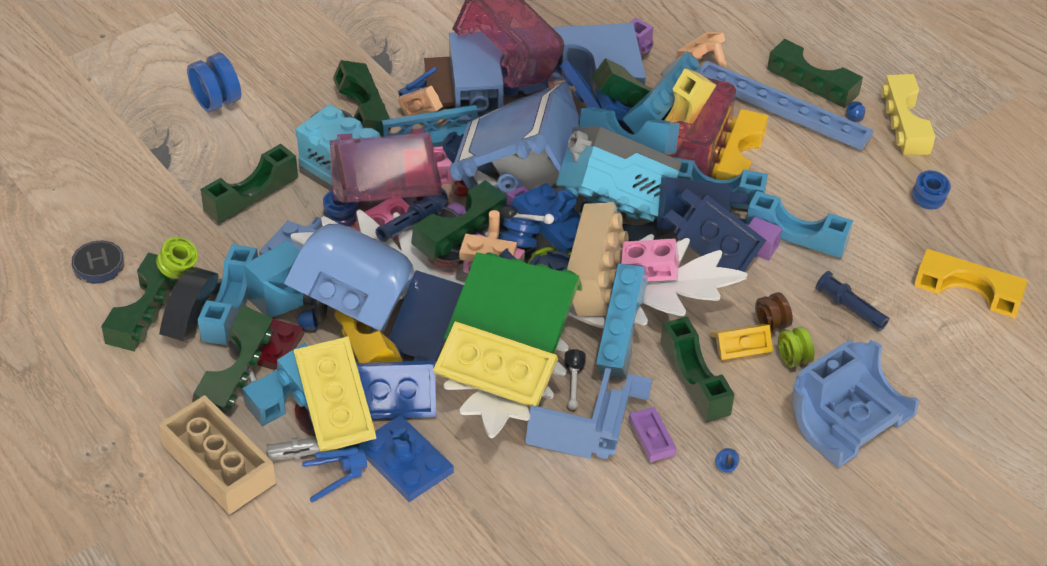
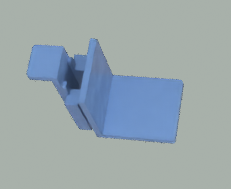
(583, 435)

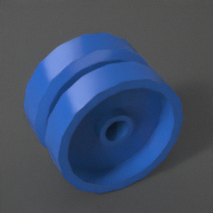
(214, 82)

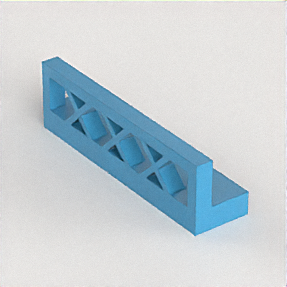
(437, 132)

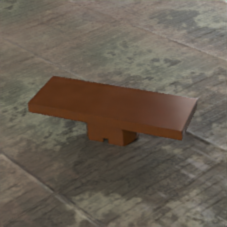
(441, 79)

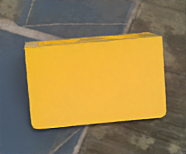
(743, 341)

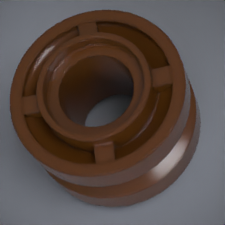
(774, 311)

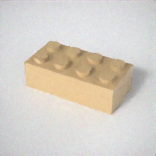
(596, 257)
(217, 454)

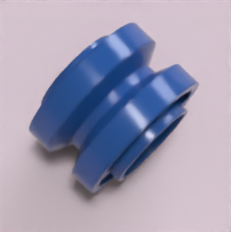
(931, 189)
(340, 212)
(520, 231)

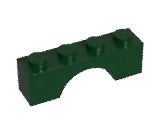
(357, 83)
(620, 84)
(837, 85)
(273, 171)
(438, 234)
(129, 324)
(248, 334)
(709, 392)

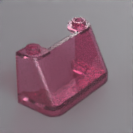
(384, 167)

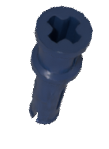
(414, 214)
(843, 295)

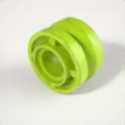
(184, 251)
(796, 347)

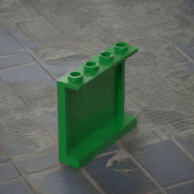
(516, 300)

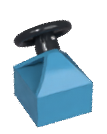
(266, 283)

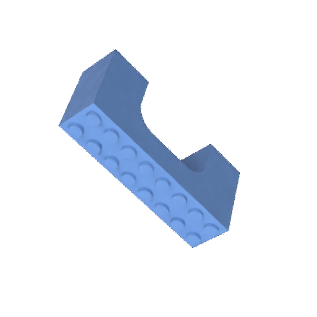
(480, 76)

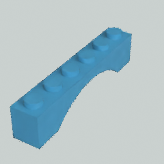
(661, 97)

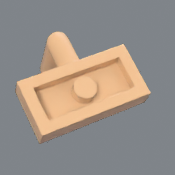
(706, 43)
(421, 102)
(491, 243)

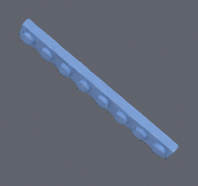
(791, 107)

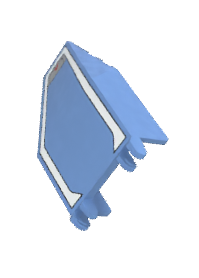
(527, 123)

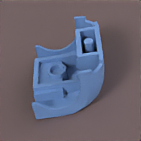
(351, 273)
(847, 401)

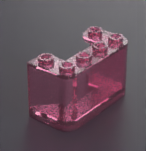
(519, 32)
(707, 135)

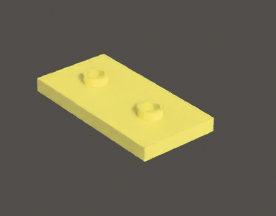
(495, 364)
(334, 394)

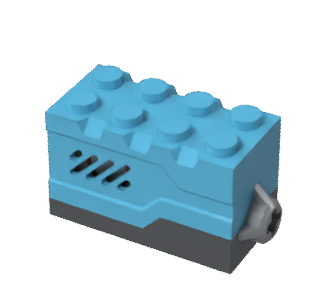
(314, 145)
(615, 170)

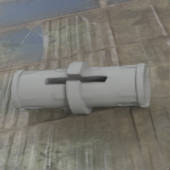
(292, 449)

